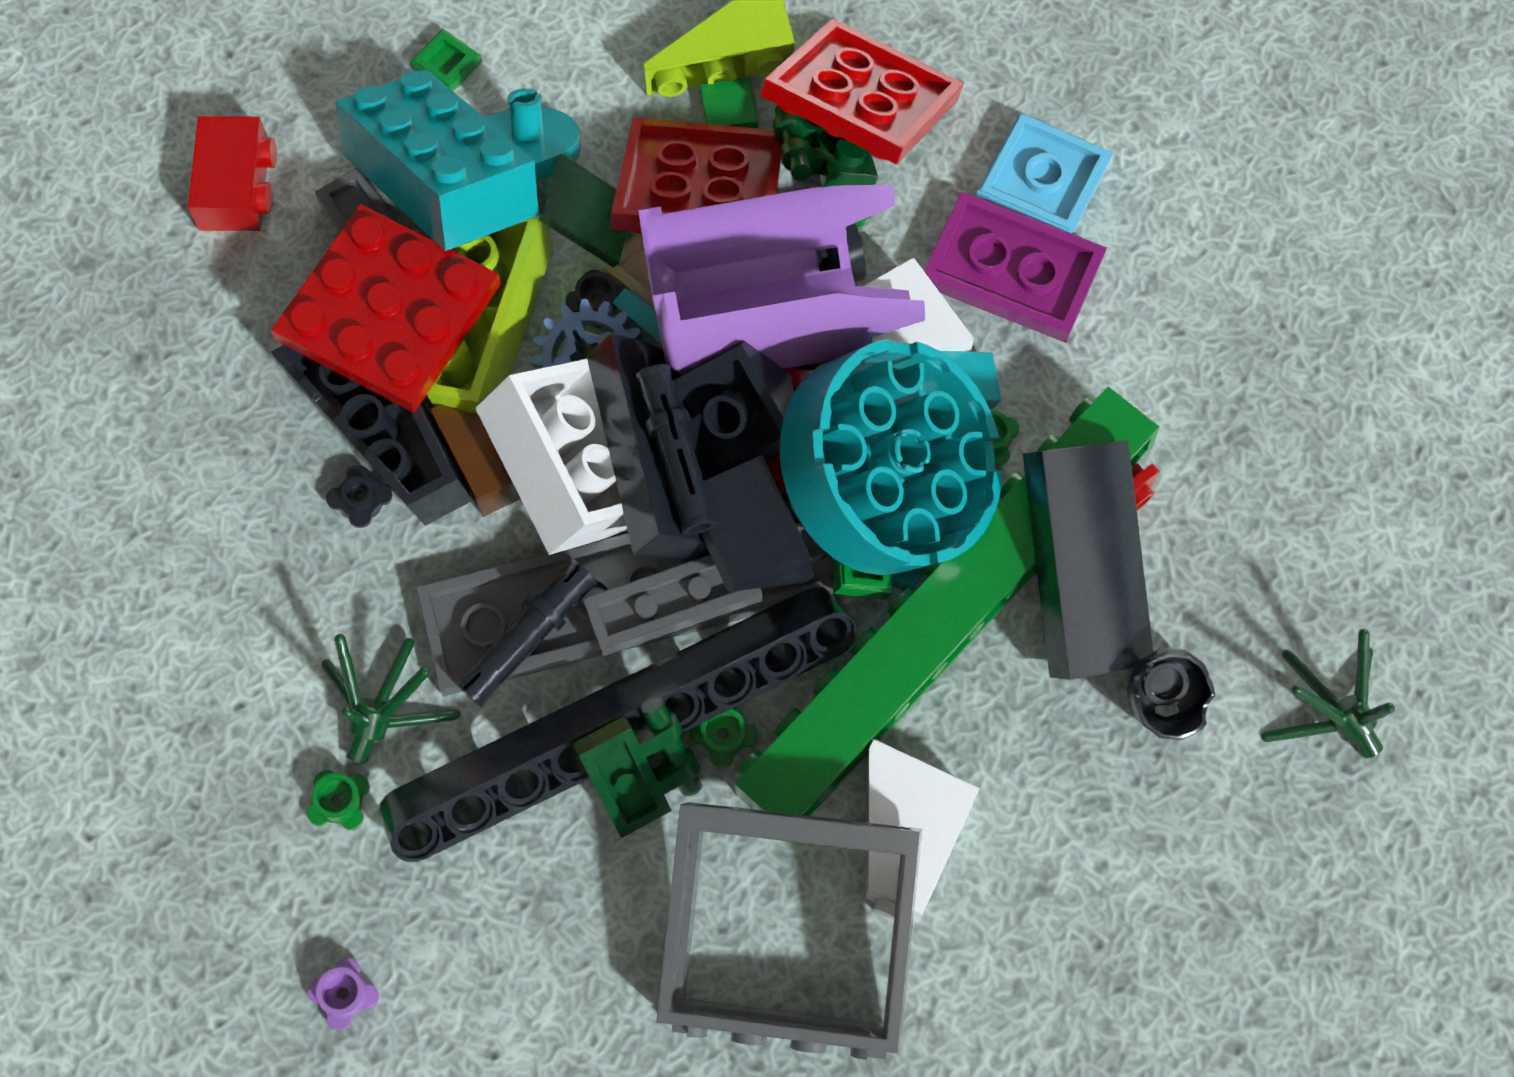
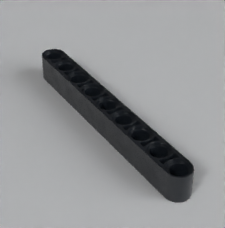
(754, 657)

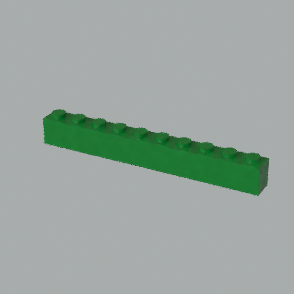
(921, 638)

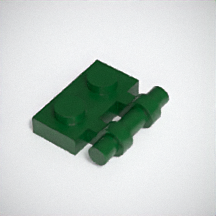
(813, 151)
(622, 774)

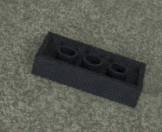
(635, 457)
(1088, 559)

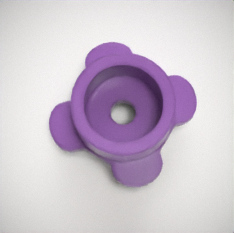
(326, 989)

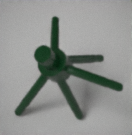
(1347, 716)
(370, 717)

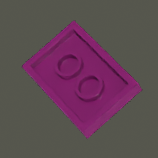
(1014, 266)

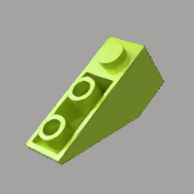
(743, 28)

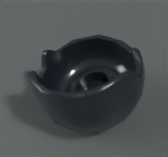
(1182, 680)

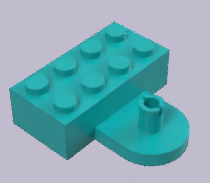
(448, 162)

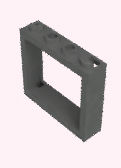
(754, 1024)

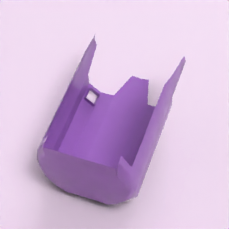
(756, 278)

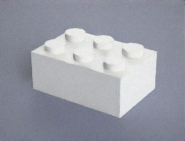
(556, 453)

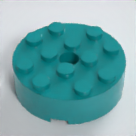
(890, 458)

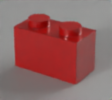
(230, 173)

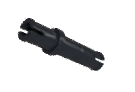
(669, 427)
(526, 632)

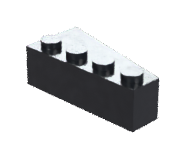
(394, 441)

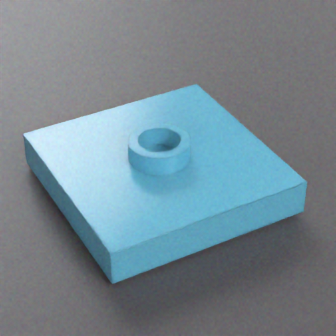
(1045, 173)

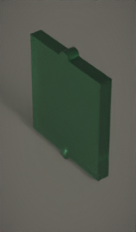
(580, 210)

